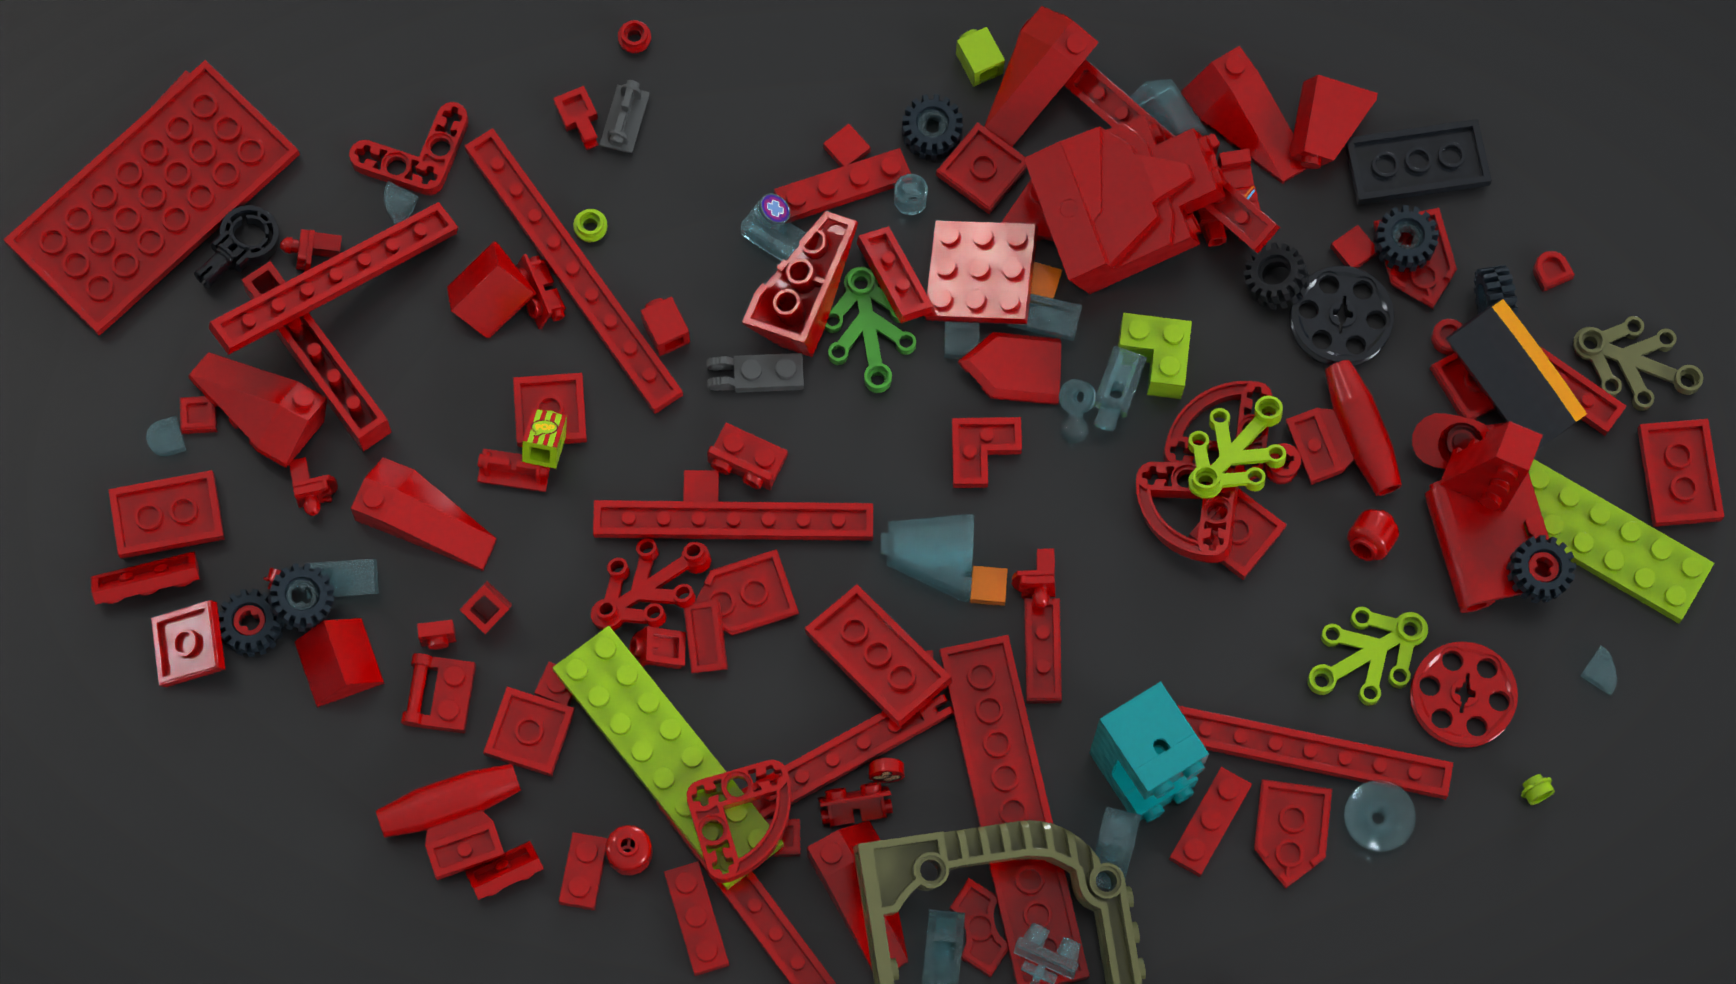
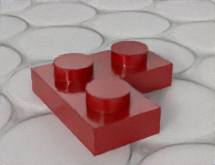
(975, 440)

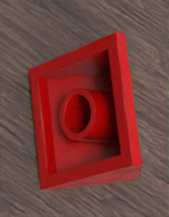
(489, 291)
(338, 660)

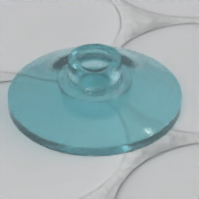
(1391, 803)

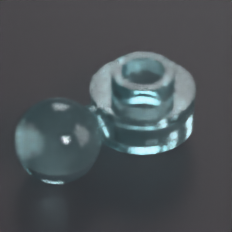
(1075, 426)

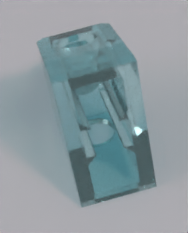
(1122, 375)

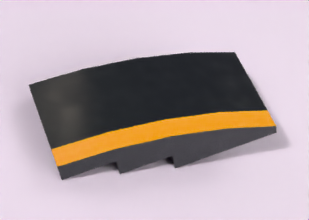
(1515, 372)

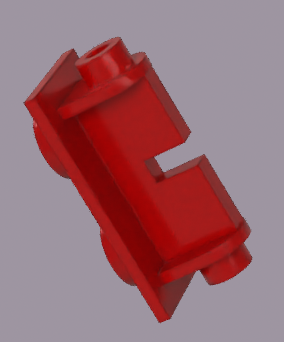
(545, 303)
(509, 470)
(841, 804)

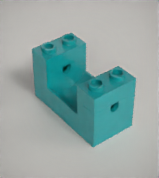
(1148, 753)

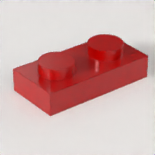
(517, 865)
(583, 871)

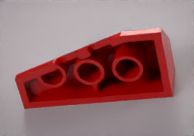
(266, 407)
(414, 510)
(836, 868)

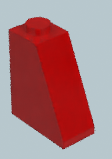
(1327, 119)

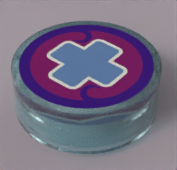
(772, 211)

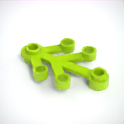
(1235, 453)
(1372, 651)

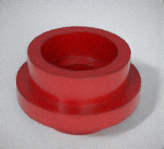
(630, 28)

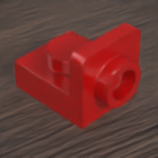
(659, 647)

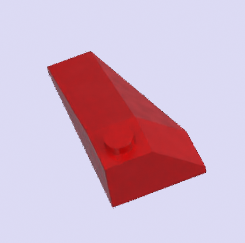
(1040, 65)
(1241, 108)
(801, 292)

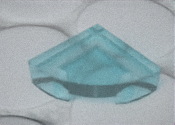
(398, 202)
(1601, 671)

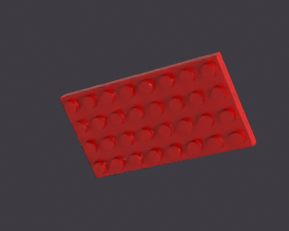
(151, 197)

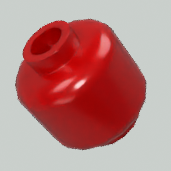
(1373, 535)
(620, 841)

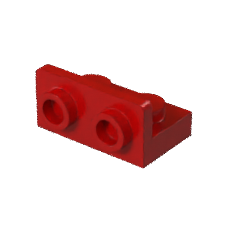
(746, 457)

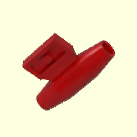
(1345, 434)
(454, 818)

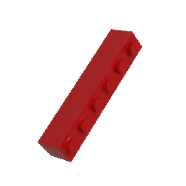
(325, 367)

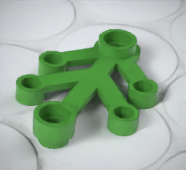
(868, 323)

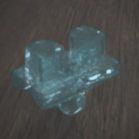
(1061, 962)

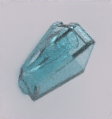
(933, 552)

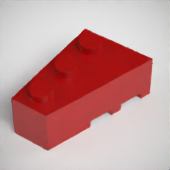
(1493, 466)

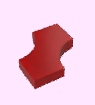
(984, 944)

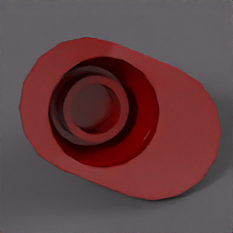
(1441, 433)

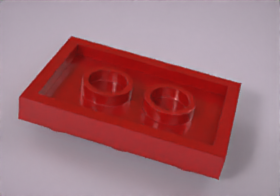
(1680, 472)
(166, 514)

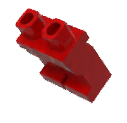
(1237, 171)

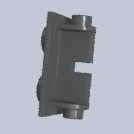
(625, 117)

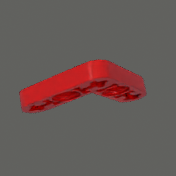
(425, 163)

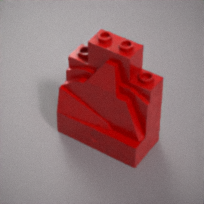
(1123, 198)

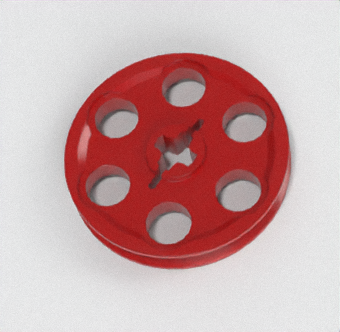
(1449, 702)

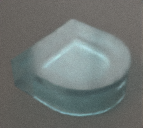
(166, 437)

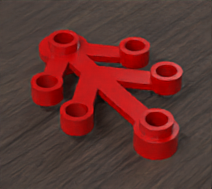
(647, 588)

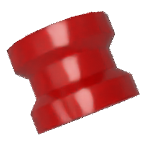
(1289, 470)

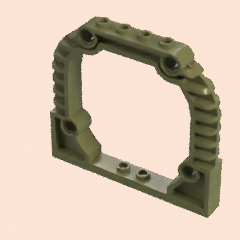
(891, 872)

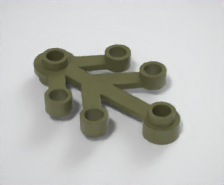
(1632, 359)

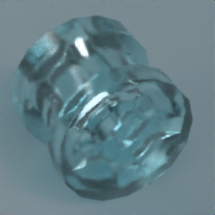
(912, 186)

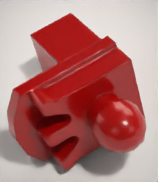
(311, 244)
(311, 491)
(1038, 583)

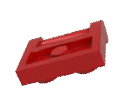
(450, 697)

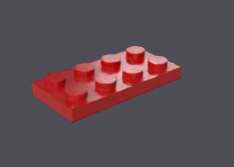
(878, 655)

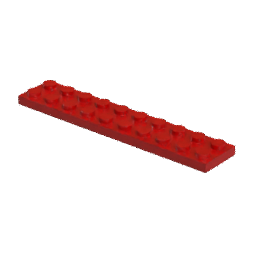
(1008, 789)

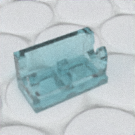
(777, 242)

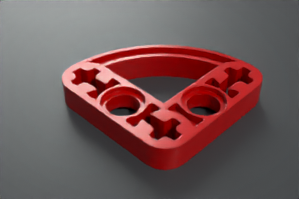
(1222, 393)
(1183, 545)
(715, 812)

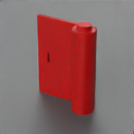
(1481, 540)

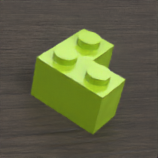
(1165, 346)

